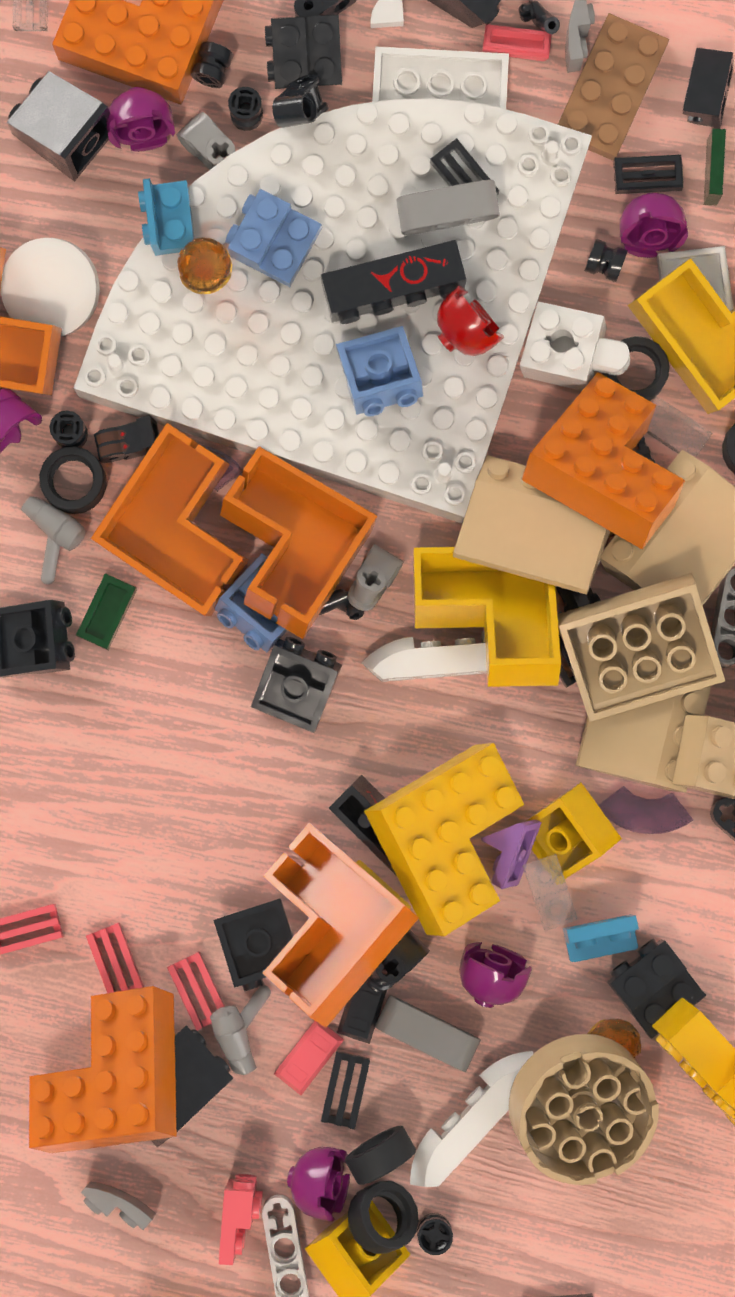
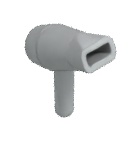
(59, 527)
(231, 1031)

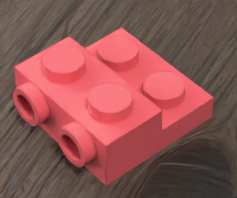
(240, 1207)

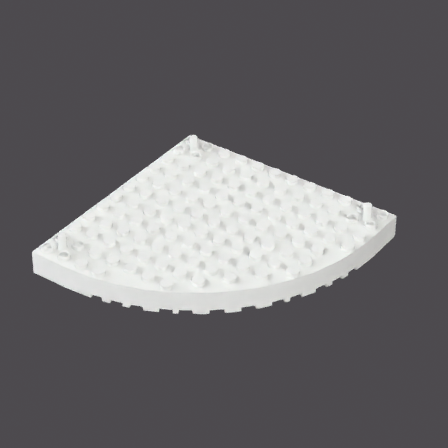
(264, 357)

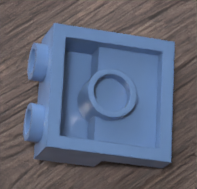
(272, 237)
(380, 371)
(232, 612)

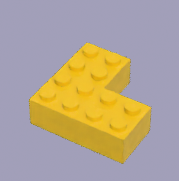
(693, 331)
(513, 609)
(430, 830)
(704, 1052)

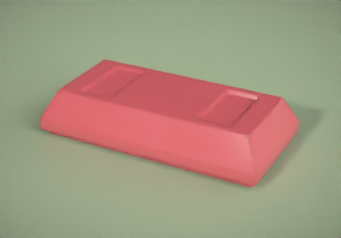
(517, 42)
(308, 1057)

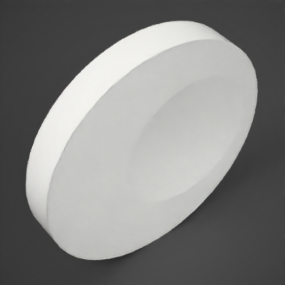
(50, 284)

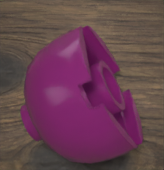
(140, 120)
(652, 225)
(493, 975)
(319, 1182)

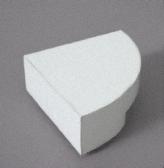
(387, 14)

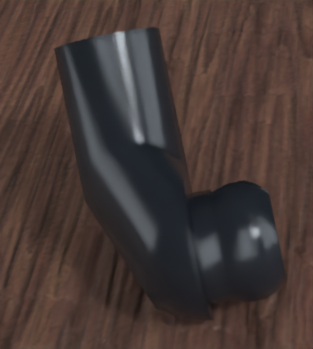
(539, 15)
(340, 600)

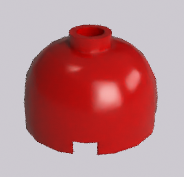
(466, 325)

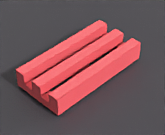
(54, 921)
(185, 964)
(103, 970)

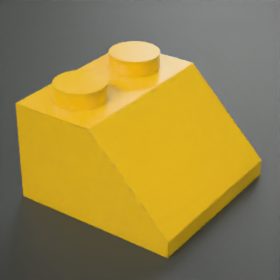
(573, 830)
(347, 1265)

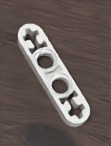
(284, 1265)

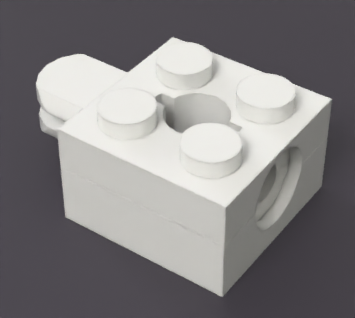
(569, 347)

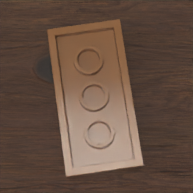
(613, 84)

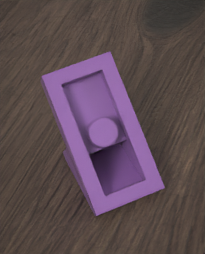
(516, 846)

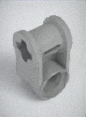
(205, 140)
(373, 578)

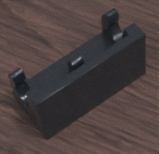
(708, 87)

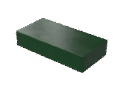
(714, 167)
(106, 611)

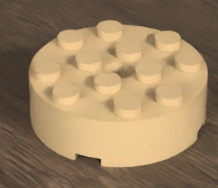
(583, 1109)

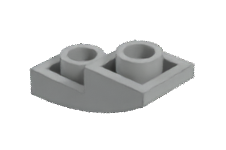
(578, 28)
(105, 1199)

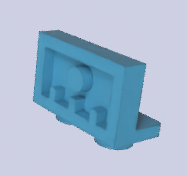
(167, 216)
(601, 938)

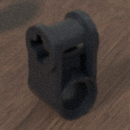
(299, 103)
(398, 962)

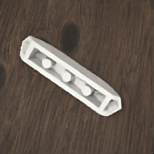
(404, 662)
(442, 1153)

